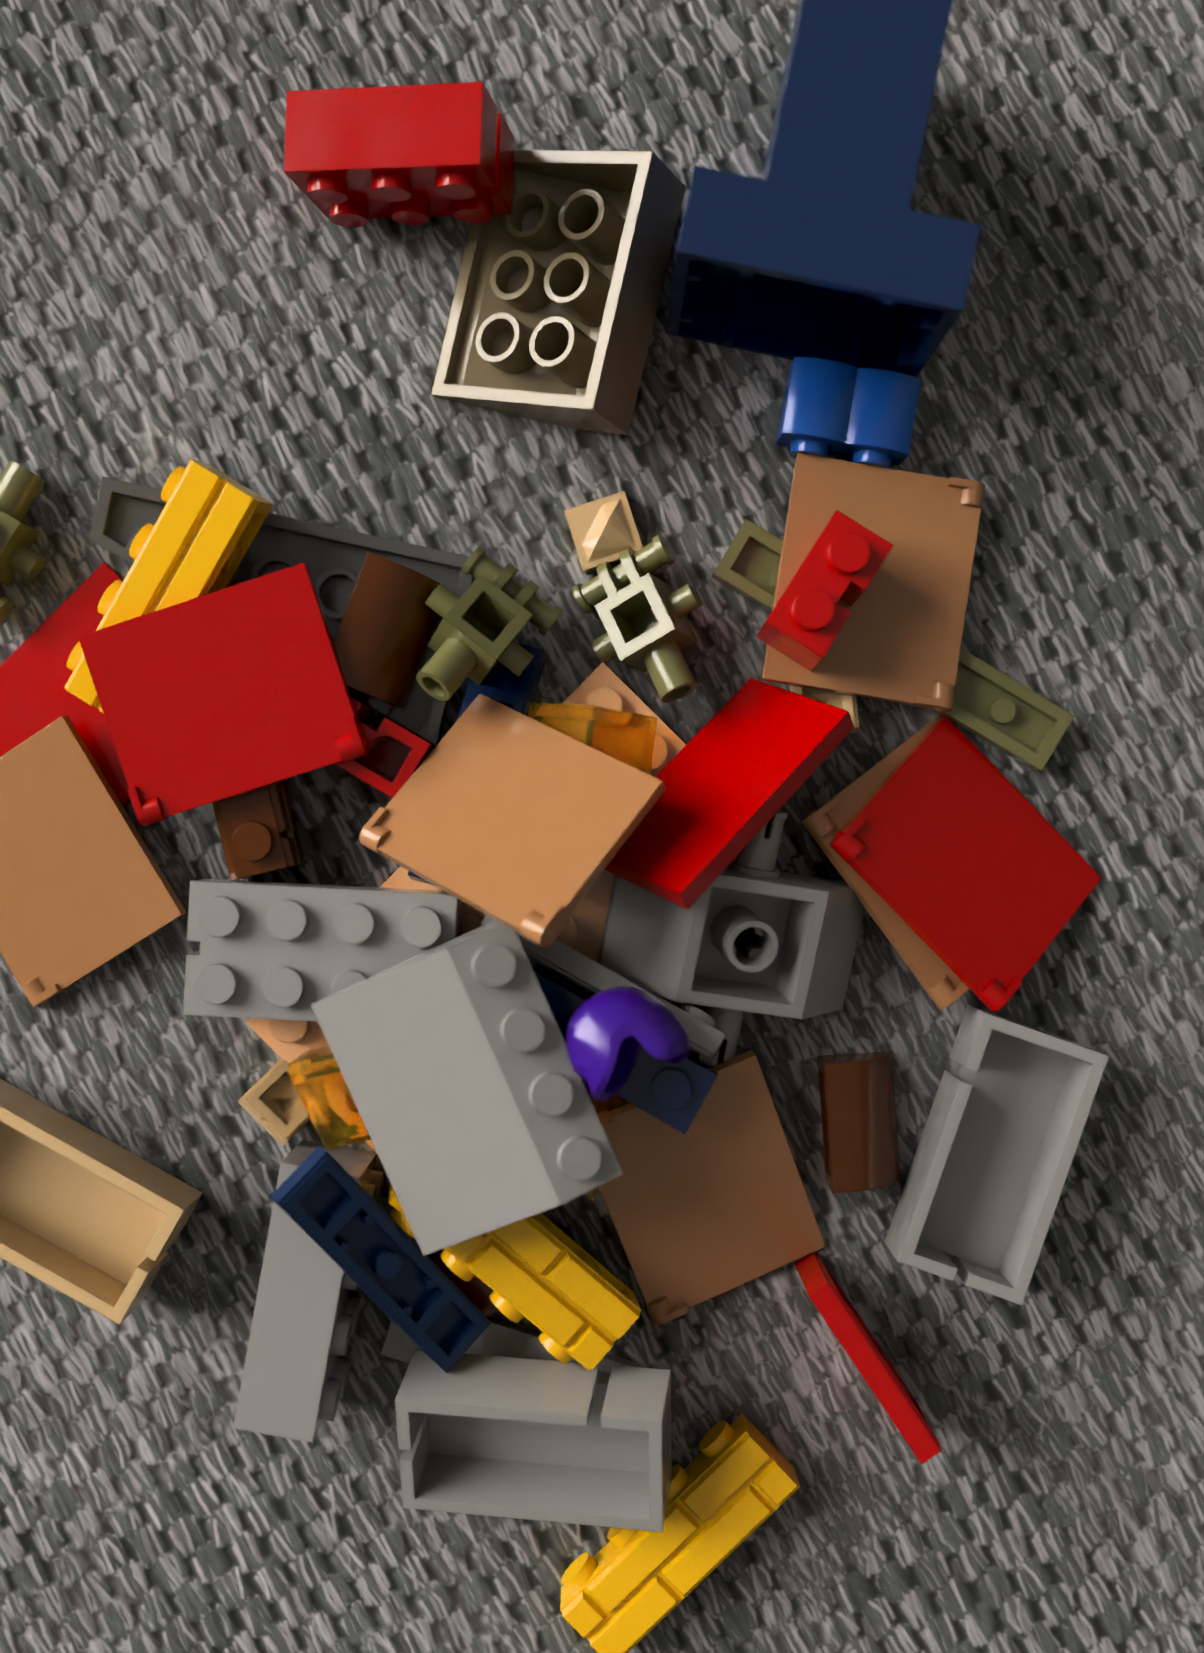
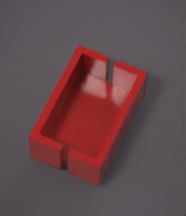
(400, 153)

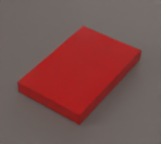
(868, 1357)

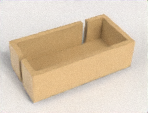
(83, 1207)

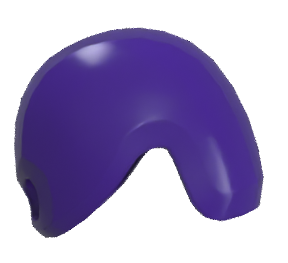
(609, 1030)

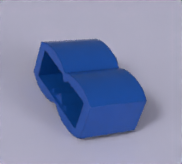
(848, 412)

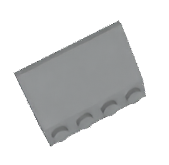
(467, 1088)

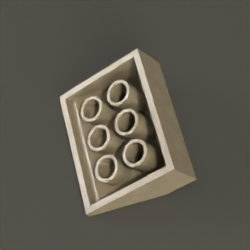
(563, 290)

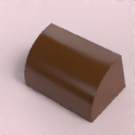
(385, 629)
(858, 1121)

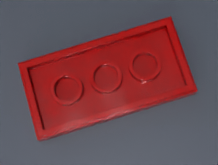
(728, 788)

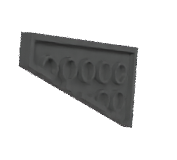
(333, 562)

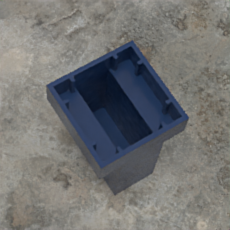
(825, 243)

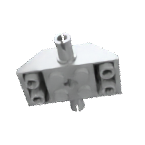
(786, 967)

